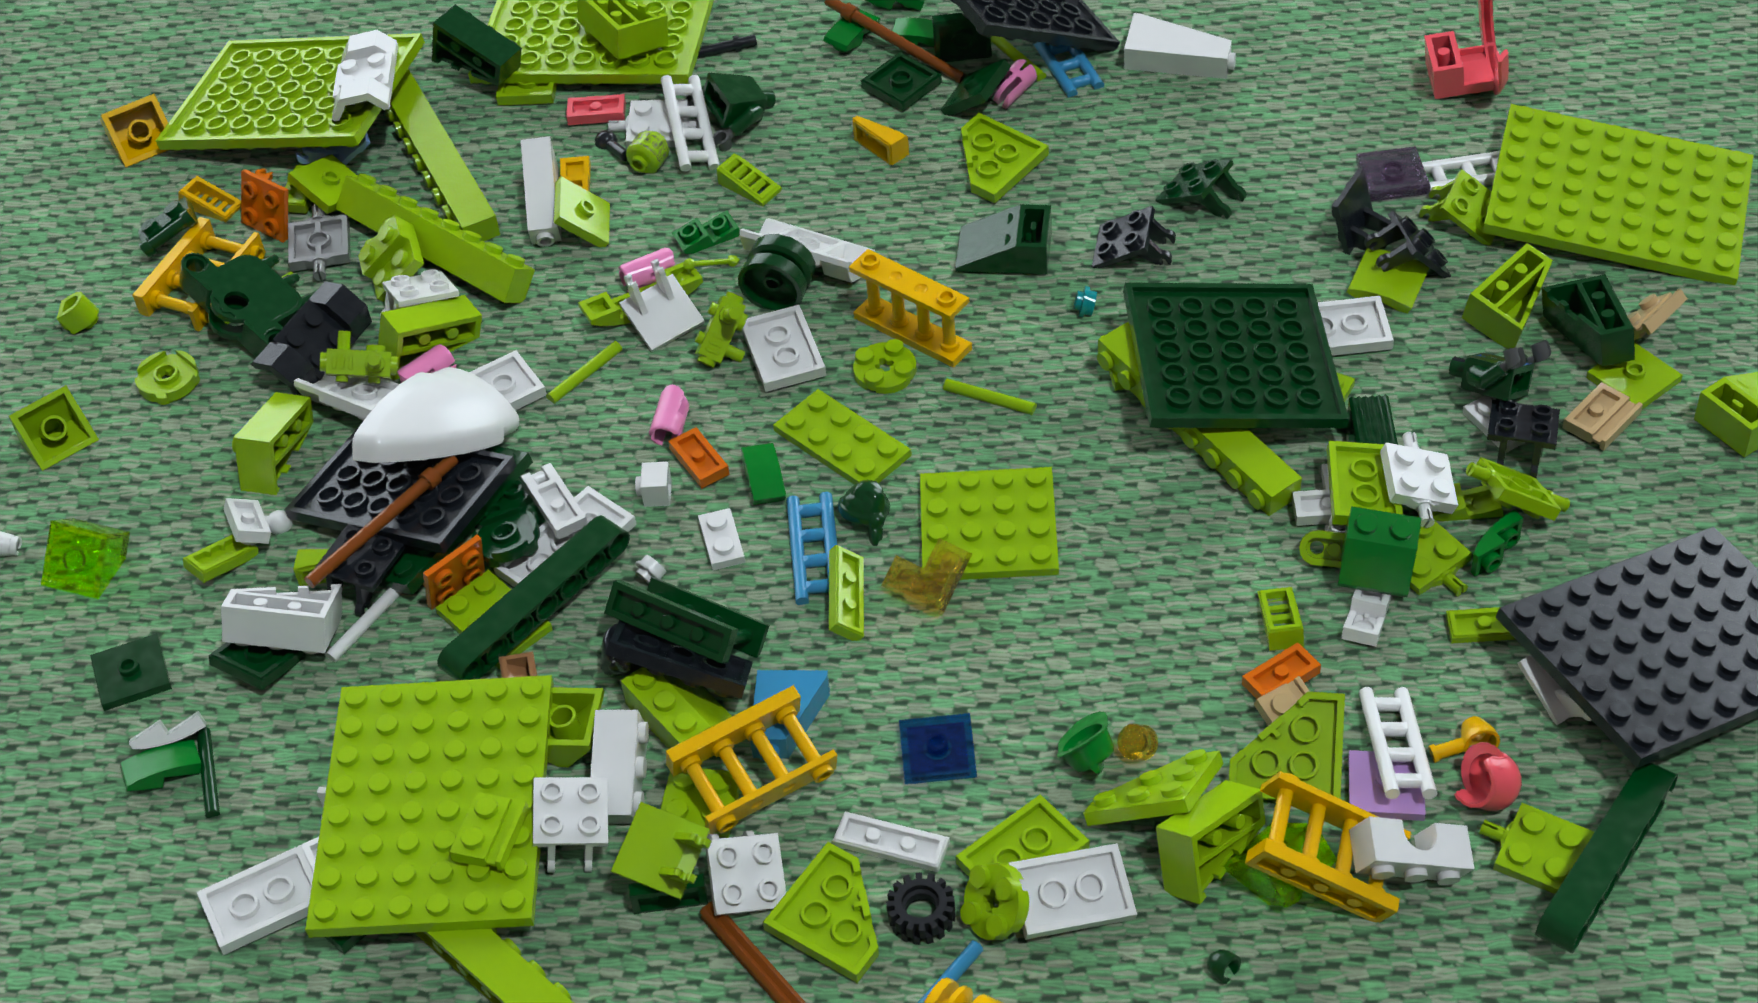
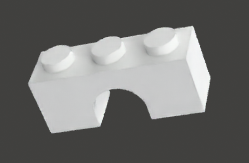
(1385, 852)

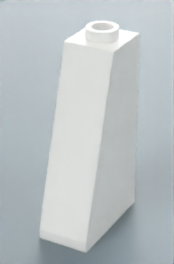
(1176, 49)
(539, 176)

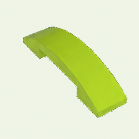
(604, 311)

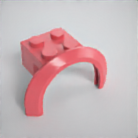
(1470, 68)

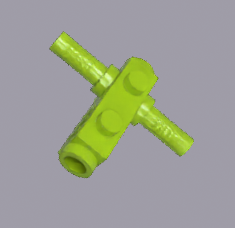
(725, 319)
(368, 363)

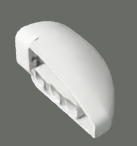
(434, 418)

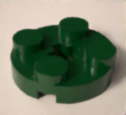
(520, 542)

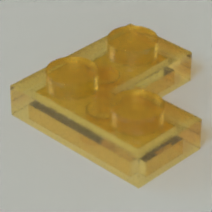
(930, 585)

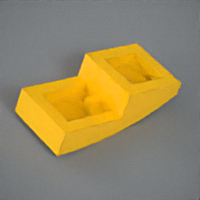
(576, 170)

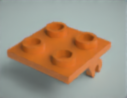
(264, 204)
(454, 572)

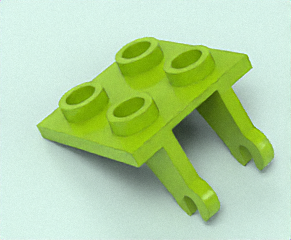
(1464, 203)
(661, 850)

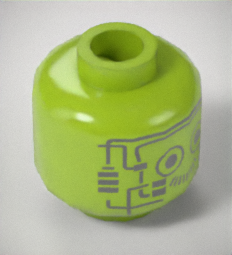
(647, 152)

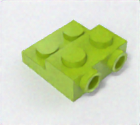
(391, 254)

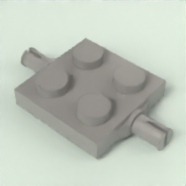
(319, 242)

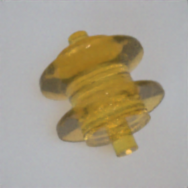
(1137, 742)

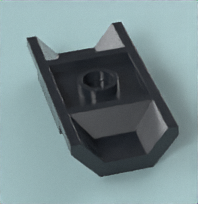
(312, 330)

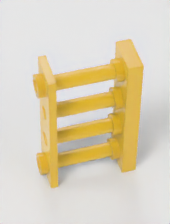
(165, 277)
(903, 325)
(750, 725)
(1304, 868)

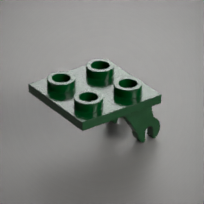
(1195, 183)

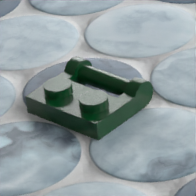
(168, 224)

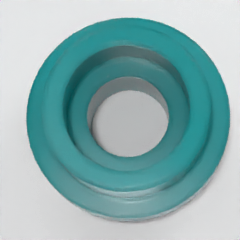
(1085, 301)

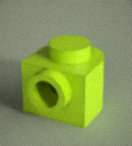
(77, 313)

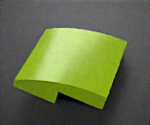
(1395, 287)

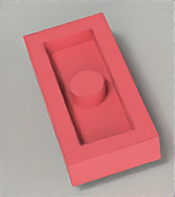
(595, 109)

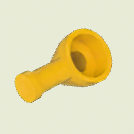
(1472, 732)

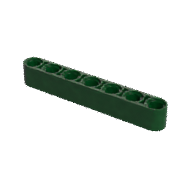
(533, 600)
(1605, 857)

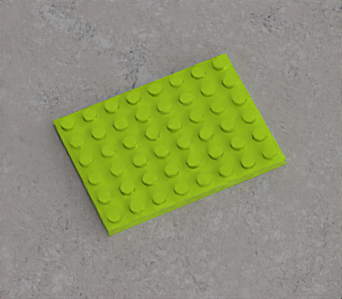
(565, 52)
(276, 97)
(1620, 195)
(399, 793)

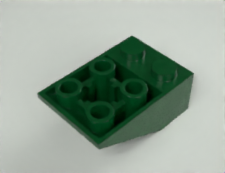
(1007, 242)

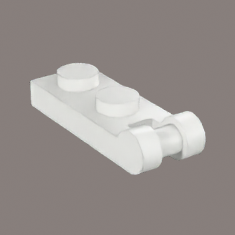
(554, 501)

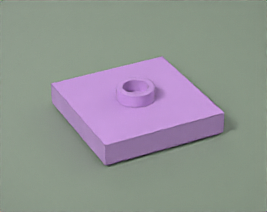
(1368, 792)

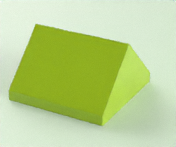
(53, 428)
(572, 723)

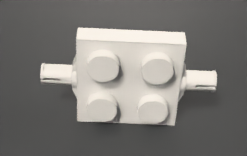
(649, 116)
(1418, 478)

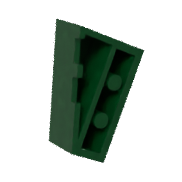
(474, 46)
(1591, 318)

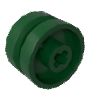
(776, 272)

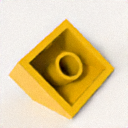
(134, 129)

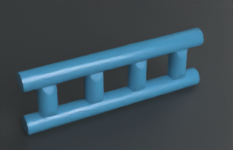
(1059, 68)
(798, 537)

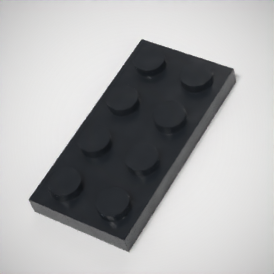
(662, 658)

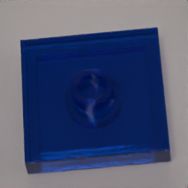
(937, 748)

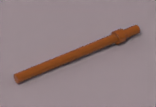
(851, 13)
(427, 480)

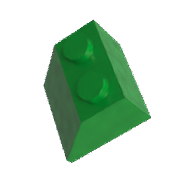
(1379, 551)

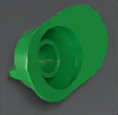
(1087, 743)

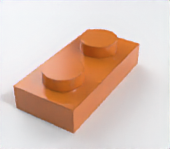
(699, 457)
(1280, 670)

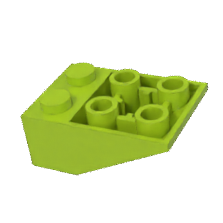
(1731, 411)

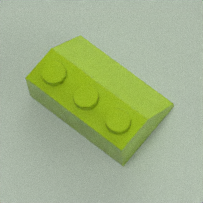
(671, 707)

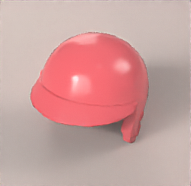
(1489, 778)

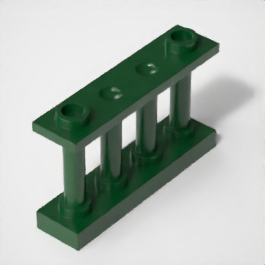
(686, 619)

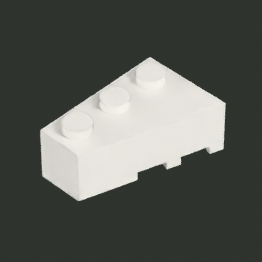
(282, 620)
(620, 755)

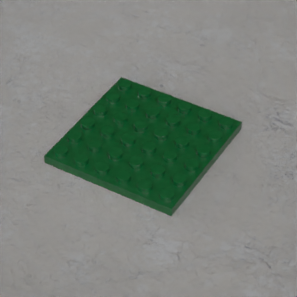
(1233, 356)

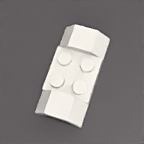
(365, 72)
(830, 252)
(353, 397)

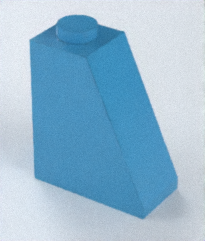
(814, 691)

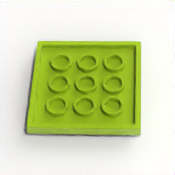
(994, 515)

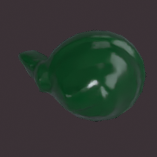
(866, 505)

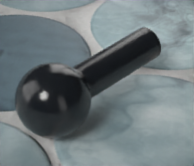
(608, 140)

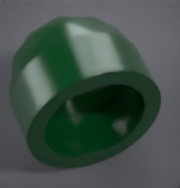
(1219, 961)

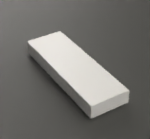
(891, 841)

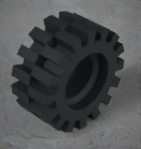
(915, 890)

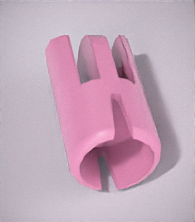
(1014, 83)
(641, 267)
(429, 362)
(669, 414)

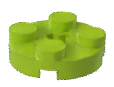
(892, 353)
(182, 379)
(978, 904)

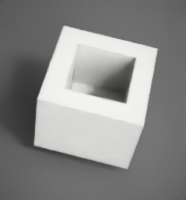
(654, 484)

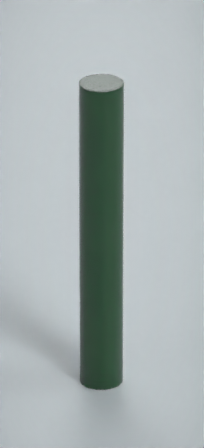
(208, 773)

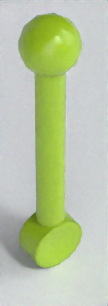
(732, 261)

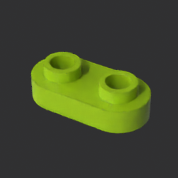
(1332, 551)

